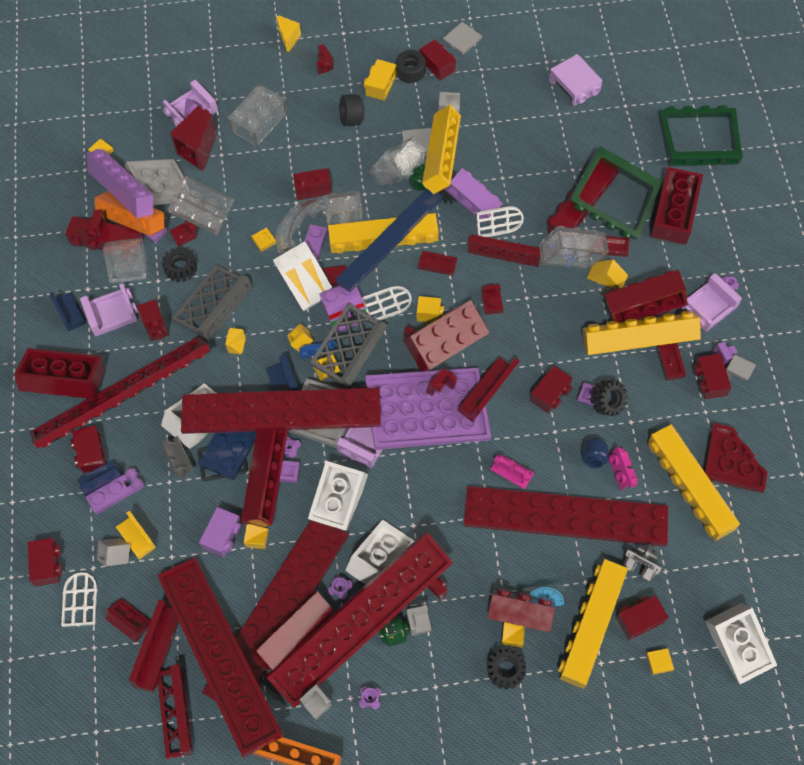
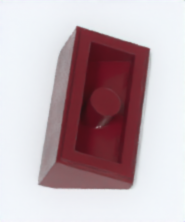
(127, 619)

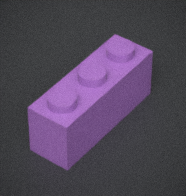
(472, 194)

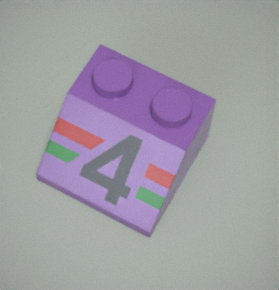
(336, 300)

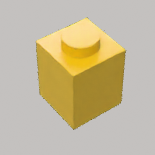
(429, 309)

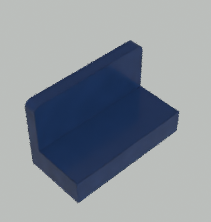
(68, 311)
(282, 376)
(98, 478)

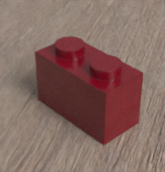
(438, 59)
(312, 184)
(153, 320)
(712, 376)
(551, 389)
(88, 449)
(44, 562)
(641, 617)

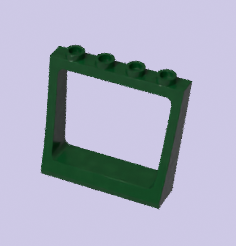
(701, 157)
(632, 172)

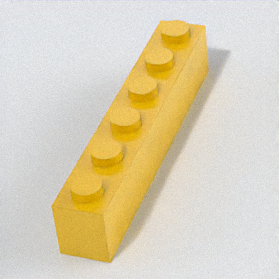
(441, 149)
(359, 235)
(641, 333)
(693, 483)
(593, 623)

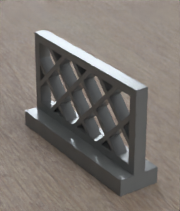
(223, 308)
(363, 352)

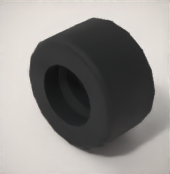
(412, 74)
(351, 110)

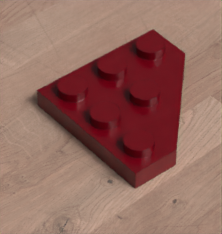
(732, 461)

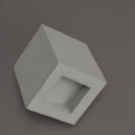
(449, 98)
(740, 368)
(113, 551)
(418, 620)
(315, 702)

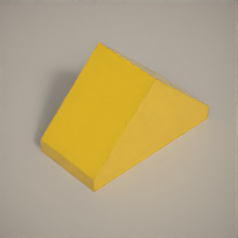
(289, 31)
(608, 274)

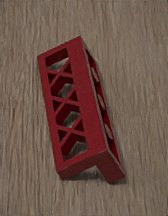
(504, 250)
(486, 388)
(154, 648)
(181, 709)

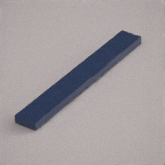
(388, 240)

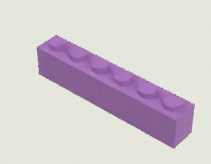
(120, 183)

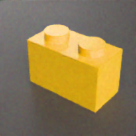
(380, 79)

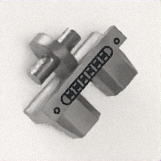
(650, 568)

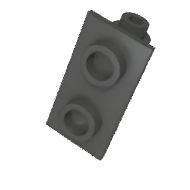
(179, 460)

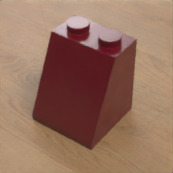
(195, 137)

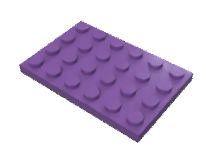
(417, 419)

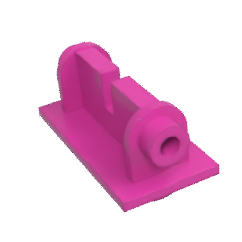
(620, 461)
(512, 471)

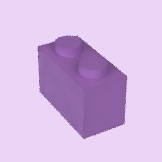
(221, 532)

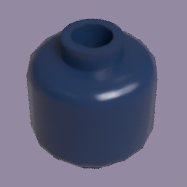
(595, 453)

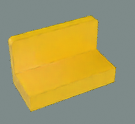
(135, 536)

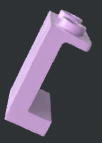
(576, 79)
(198, 94)
(712, 302)
(110, 311)
(359, 446)

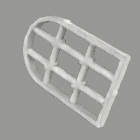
(492, 218)
(379, 301)
(75, 591)

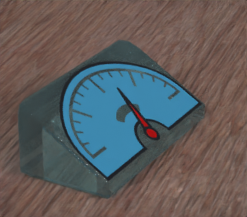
(552, 591)

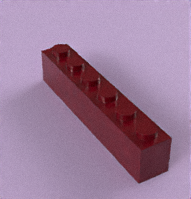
(594, 188)
(264, 478)

